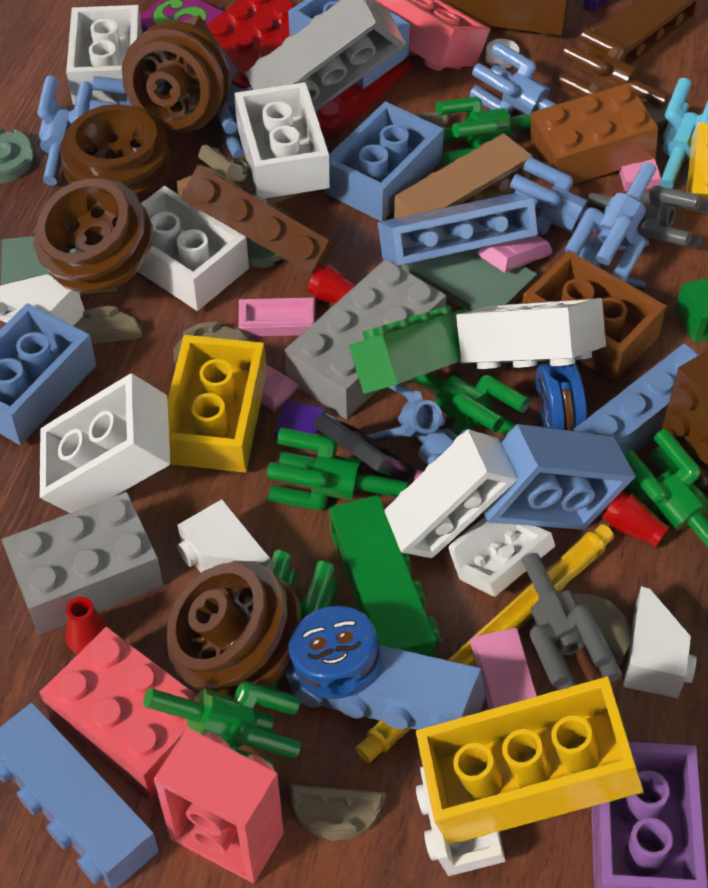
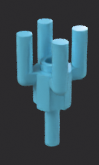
(679, 131)

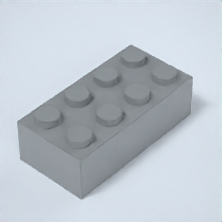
(331, 51)
(321, 354)

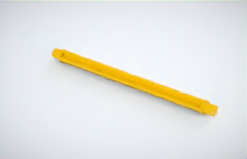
(514, 615)

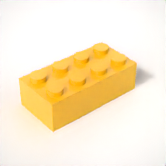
(527, 761)

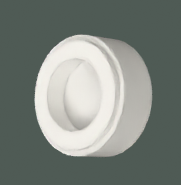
(491, 59)

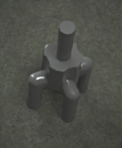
(660, 214)
(564, 629)

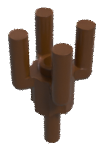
(606, 71)

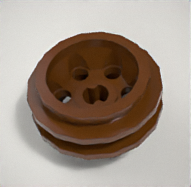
(175, 105)
(117, 146)
(103, 226)
(232, 627)

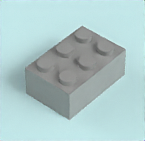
(83, 554)

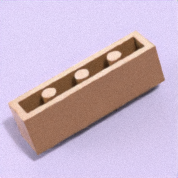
(468, 179)

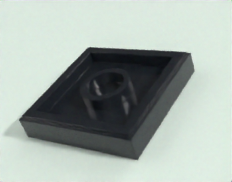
(363, 447)

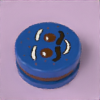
(560, 396)
(335, 652)

